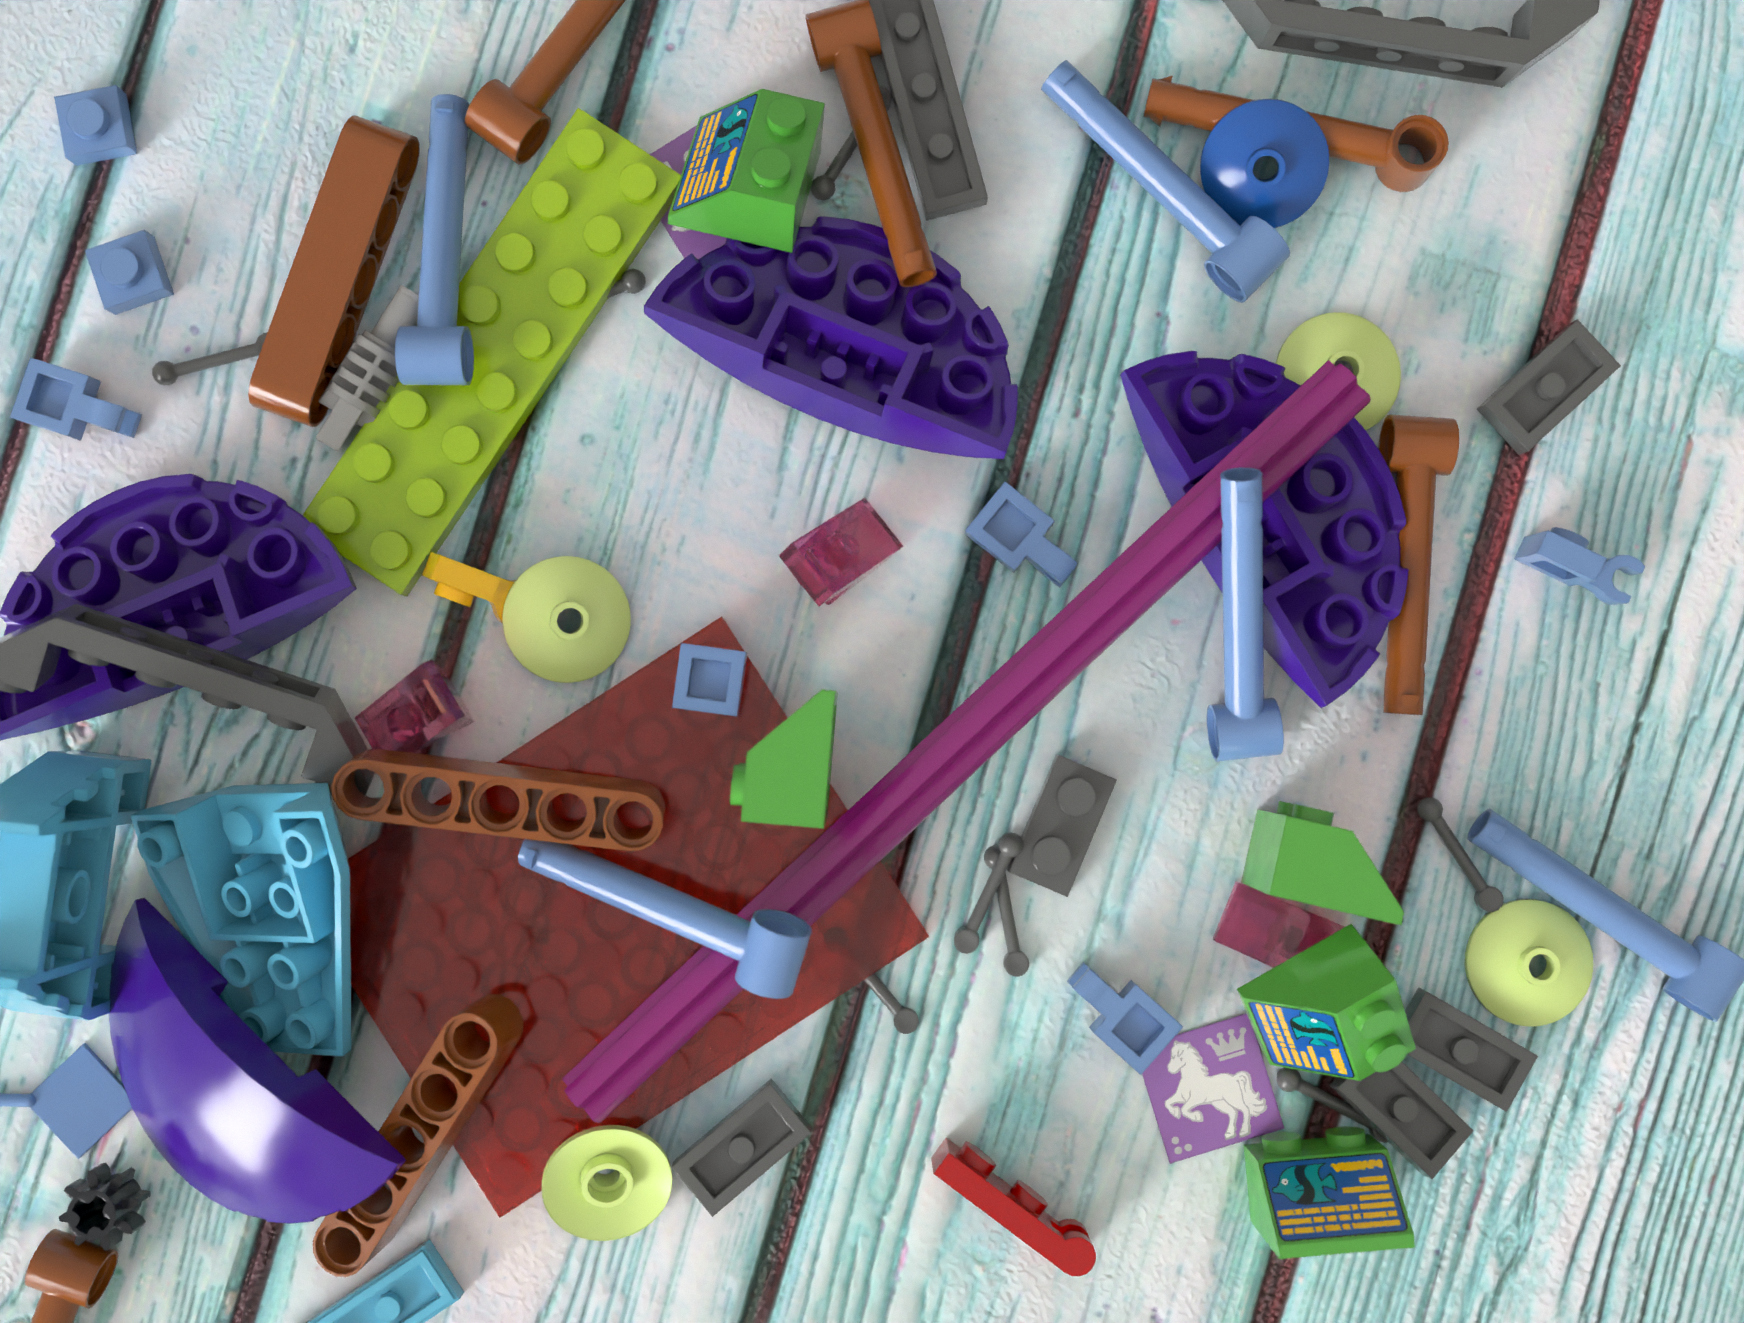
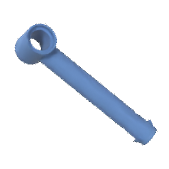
(1241, 253)
(438, 348)
(1246, 721)
(767, 946)
(1700, 973)

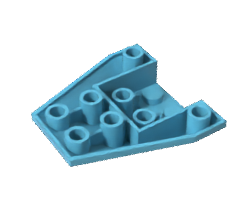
(266, 901)

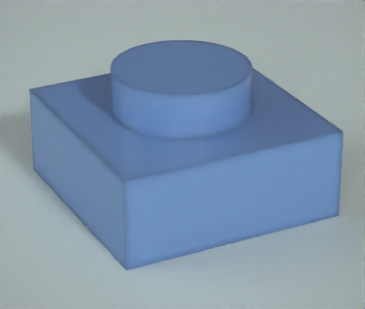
(95, 125)
(129, 272)
(709, 679)

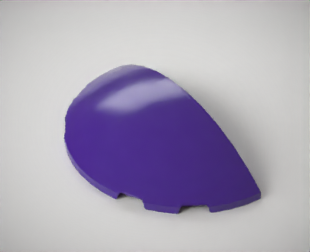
(846, 339)
(1325, 530)
(180, 558)
(221, 1098)

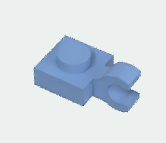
(67, 401)
(1015, 531)
(1566, 558)
(1128, 1021)

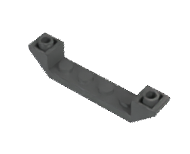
(1415, 44)
(164, 660)

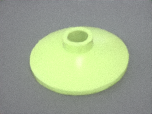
(1348, 339)
(533, 612)
(1500, 959)
(606, 1204)

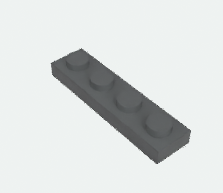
(928, 107)

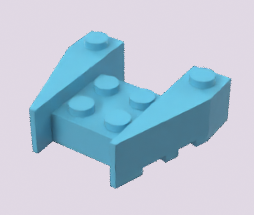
(55, 878)

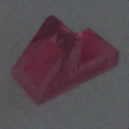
(840, 552)
(415, 712)
(1269, 926)

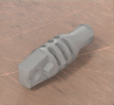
(366, 372)

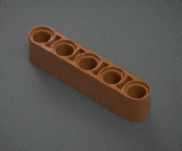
(334, 269)
(472, 813)
(437, 1116)

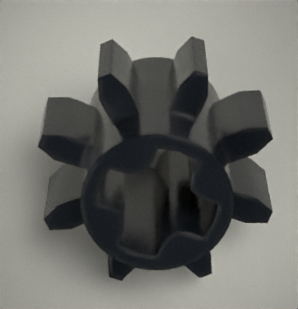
(104, 1206)

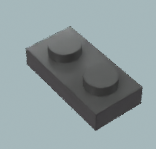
(1548, 387)
(1062, 825)
(1467, 1050)
(1407, 1116)
(741, 1147)

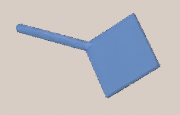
(77, 1101)

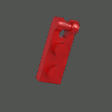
(1014, 1207)

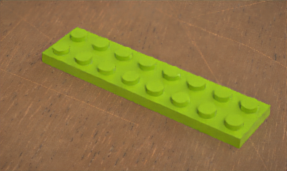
(526, 312)

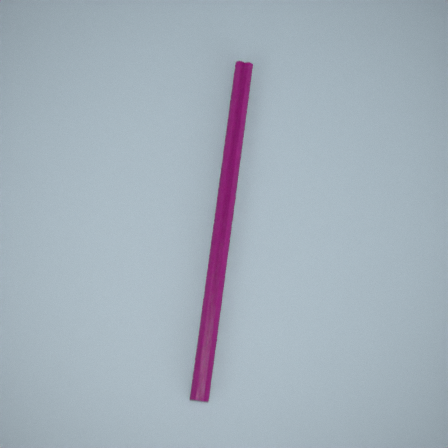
(970, 735)

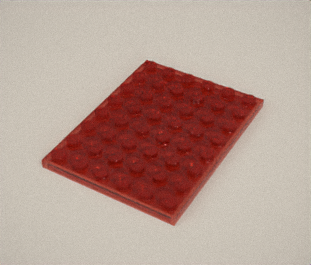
(460, 919)

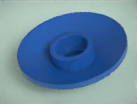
(1257, 131)

